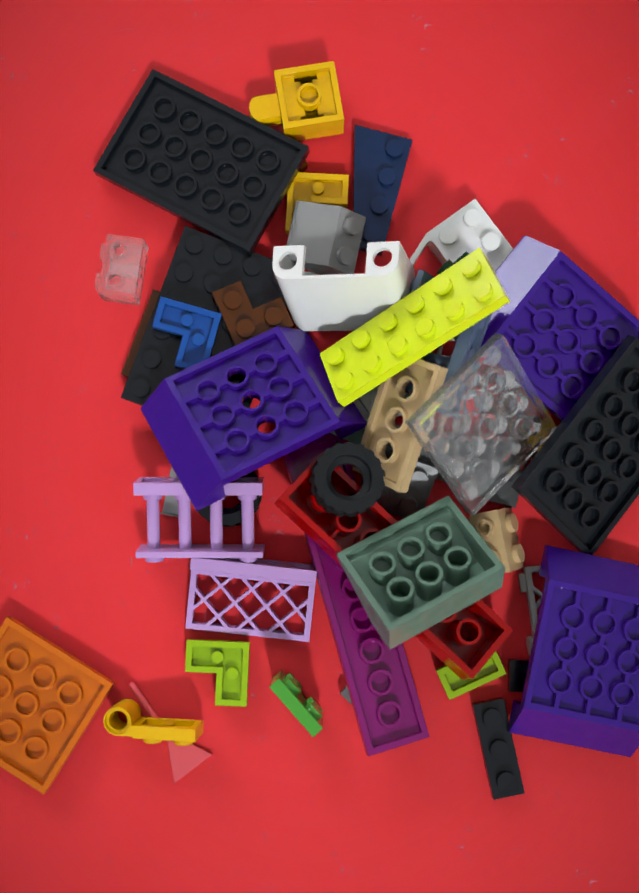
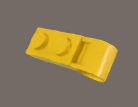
(151, 729)

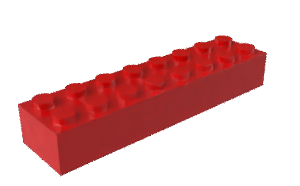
(460, 641)

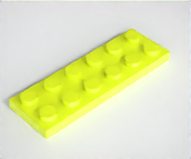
(413, 327)

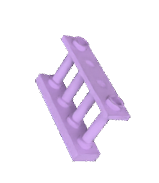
(155, 487)

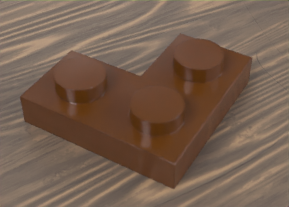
(243, 320)

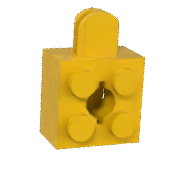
(300, 91)

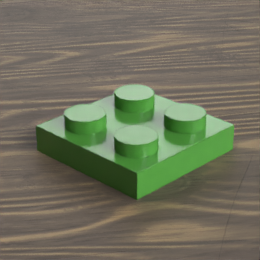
(305, 710)

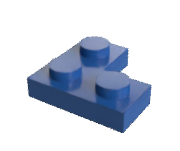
(195, 326)

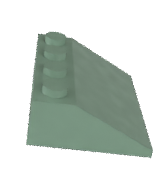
(421, 571)

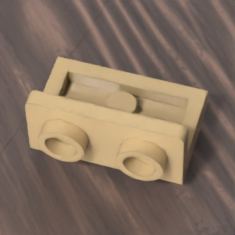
(499, 532)

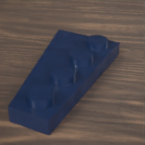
(377, 179)

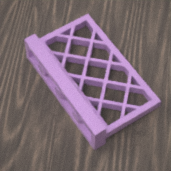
(262, 571)

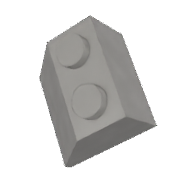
(330, 237)

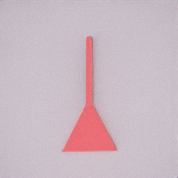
(182, 758)

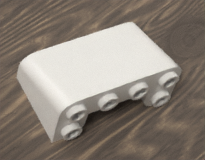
(341, 300)

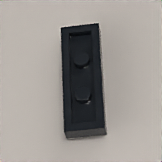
(497, 748)

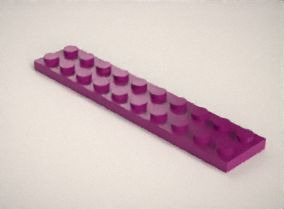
(375, 676)

